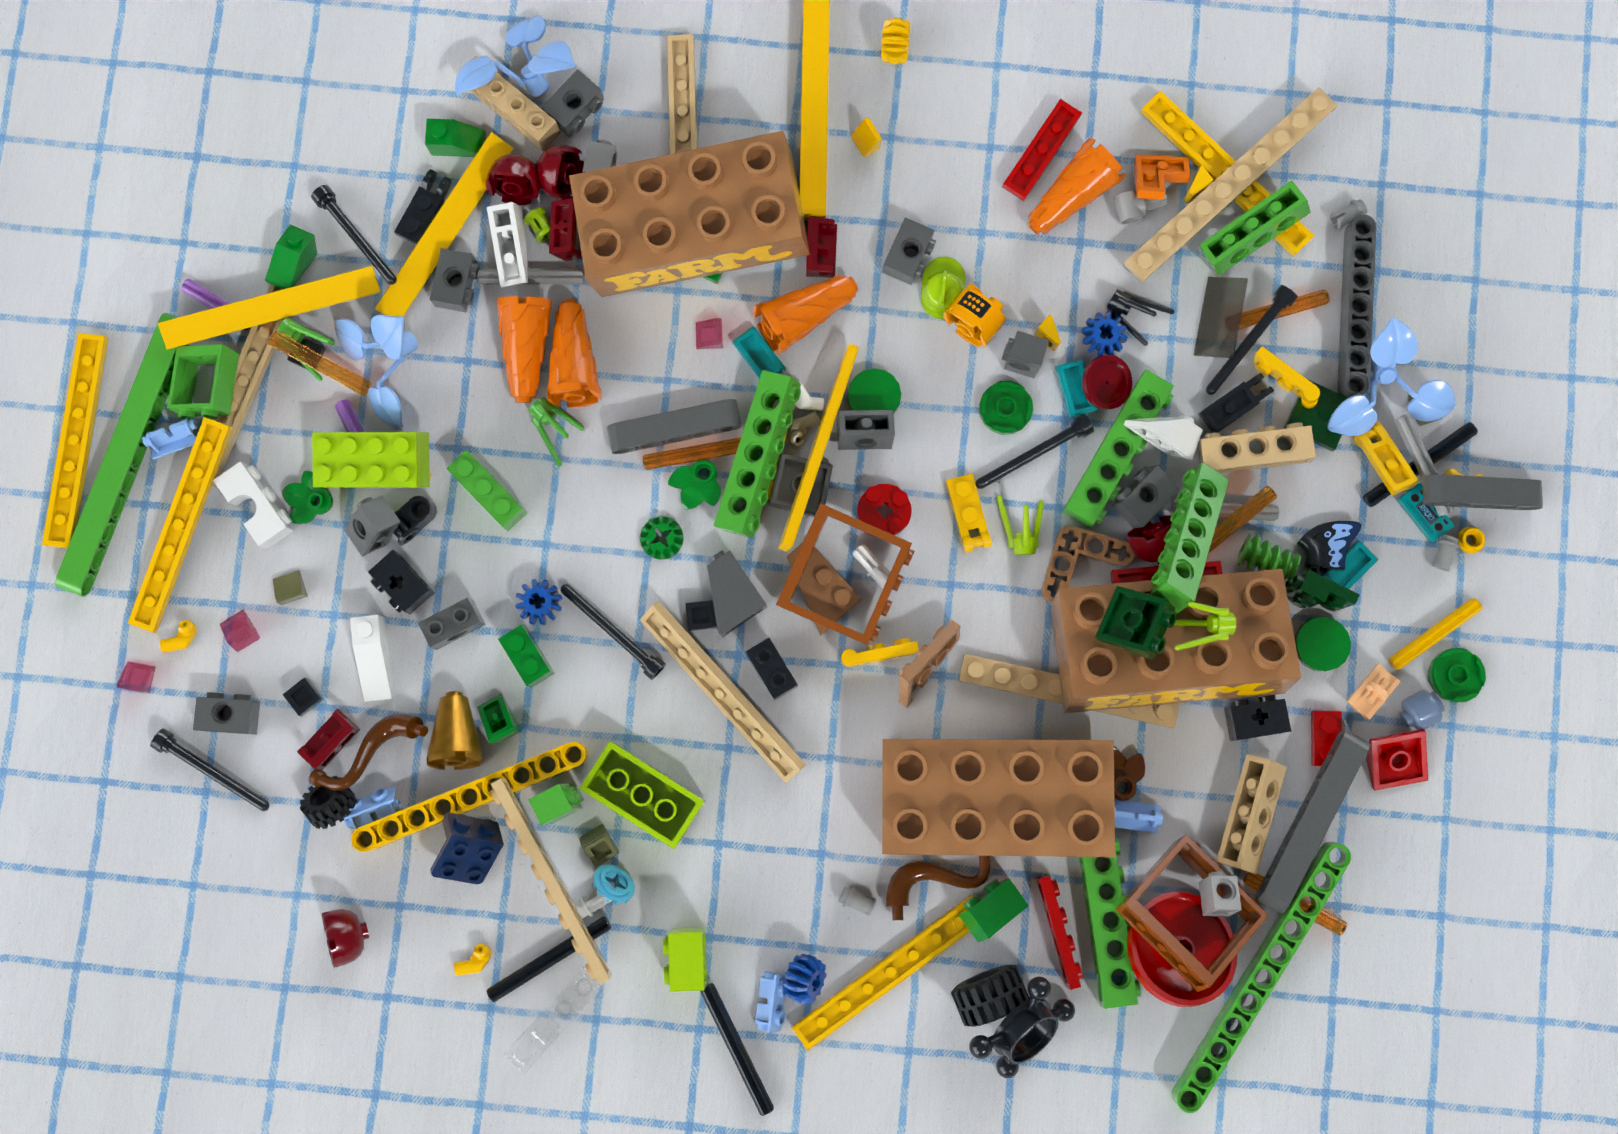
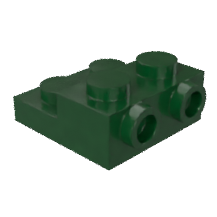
(1313, 589)
(1137, 622)

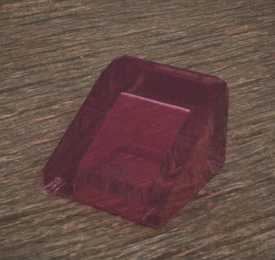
(709, 334)
(239, 631)
(136, 677)

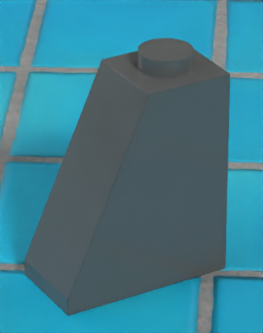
(732, 593)

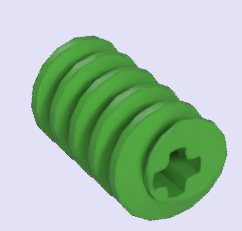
(1268, 557)

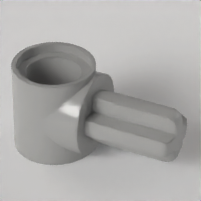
(1132, 208)

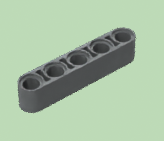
(674, 426)
(1482, 492)

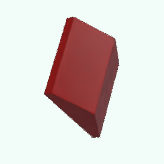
(1398, 760)

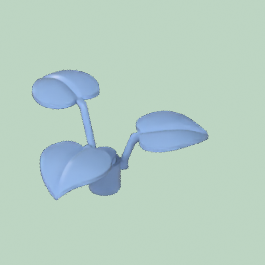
(550, 58)
(396, 343)
(1392, 346)

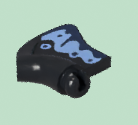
(1327, 545)

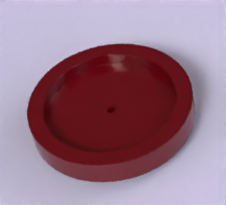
(1107, 382)

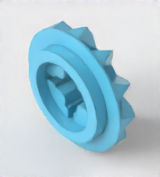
(623, 883)

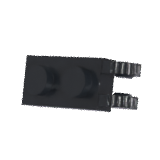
(422, 208)
(1233, 405)

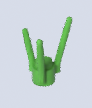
(297, 332)
(544, 413)

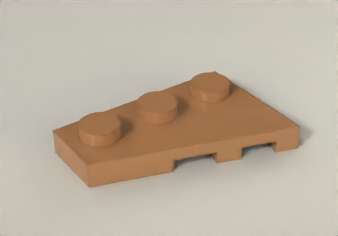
(824, 588)
(933, 654)

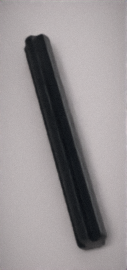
(1436, 453)
(543, 962)
(737, 1049)

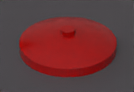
(1197, 933)

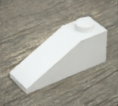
(509, 243)
(1171, 435)
(372, 656)

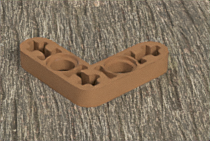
(1080, 548)

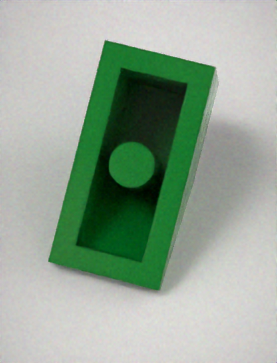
(453, 138)
(291, 257)

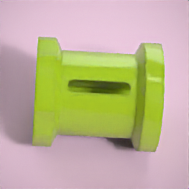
(539, 224)

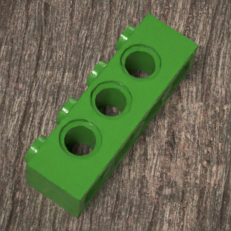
(1255, 228)

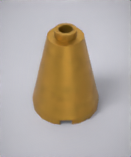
(454, 735)

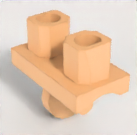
(1373, 691)

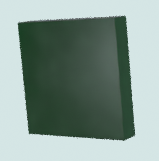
(1319, 417)

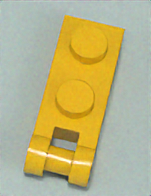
(1287, 377)
(1386, 459)
(968, 512)
(877, 653)

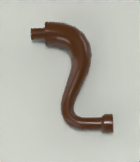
(383, 730)
(914, 872)

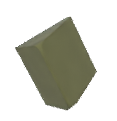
(289, 588)
(598, 845)

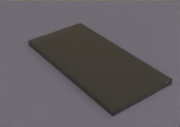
(1220, 317)

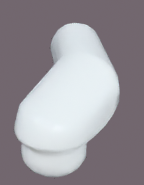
(809, 403)

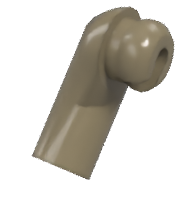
(799, 427)

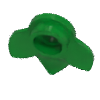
(694, 487)
(303, 499)

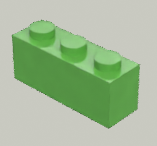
(486, 490)
(556, 803)

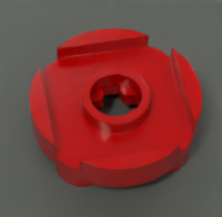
(895, 499)

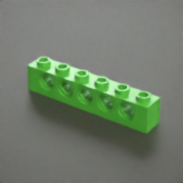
(753, 440)
(1079, 506)
(1189, 536)
(1109, 993)

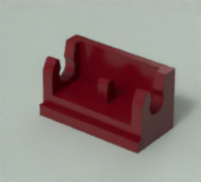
(563, 230)
(822, 247)
(328, 740)

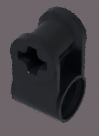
(410, 521)

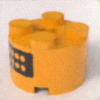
(975, 316)

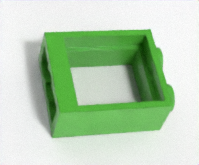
(184, 377)

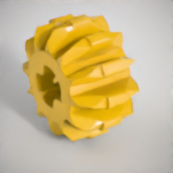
(895, 41)

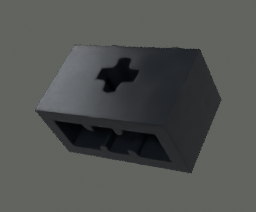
(395, 567)
(771, 669)
(1273, 721)

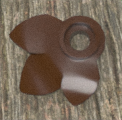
(1127, 771)

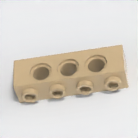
(518, 111)
(1298, 436)
(1251, 814)

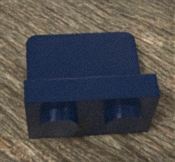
(468, 849)

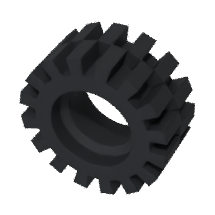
(327, 806)

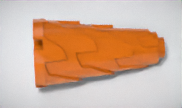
(1078, 185)
(800, 311)
(523, 334)
(572, 364)

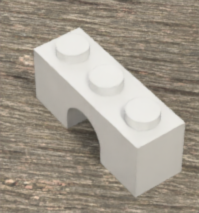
(269, 523)

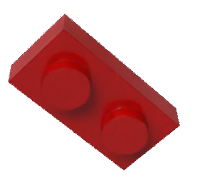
(1324, 730)

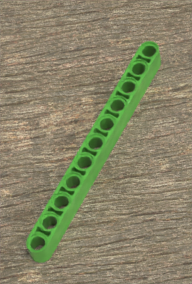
(118, 468)
(1260, 990)

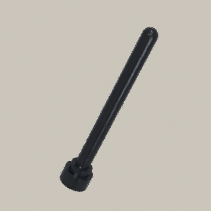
(325, 199)
(1283, 298)
(1080, 427)
(651, 665)
(164, 742)

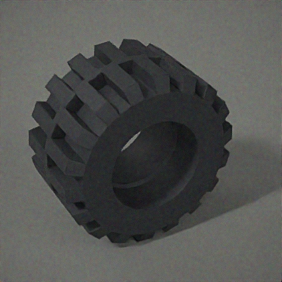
(989, 995)

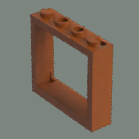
(892, 583)
(1164, 942)

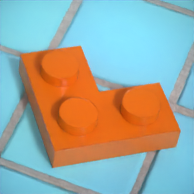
(1153, 172)

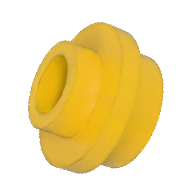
(1478, 539)

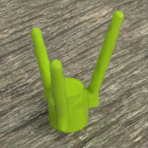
(1024, 542)
(1221, 624)

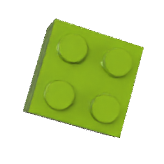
(686, 959)

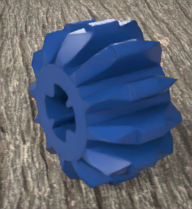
(1098, 326)
(532, 610)
(804, 978)

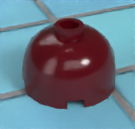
(554, 170)
(513, 179)
(1149, 541)
(344, 936)

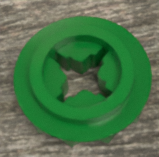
(659, 550)

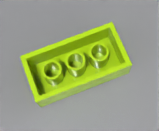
(370, 459)
(642, 795)

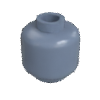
(1422, 710)

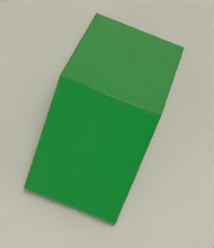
(498, 720)

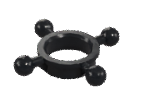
(1032, 1013)

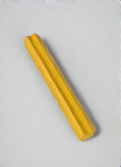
(1435, 634)

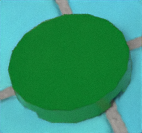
(874, 391)
(1006, 407)
(1322, 644)
(1456, 675)

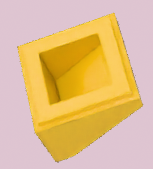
(866, 138)
(1199, 183)
(1048, 331)

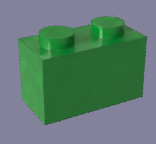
(526, 656)
(993, 909)

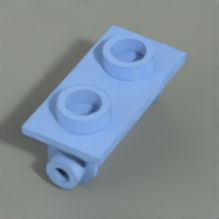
(176, 438)
(380, 801)
(1137, 816)
(771, 1015)

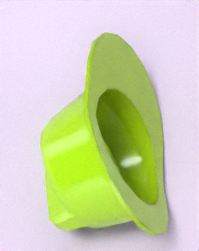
(941, 285)

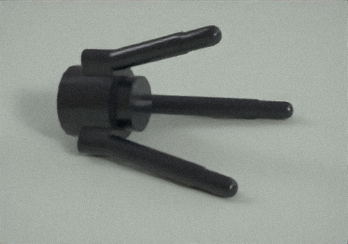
(1123, 302)

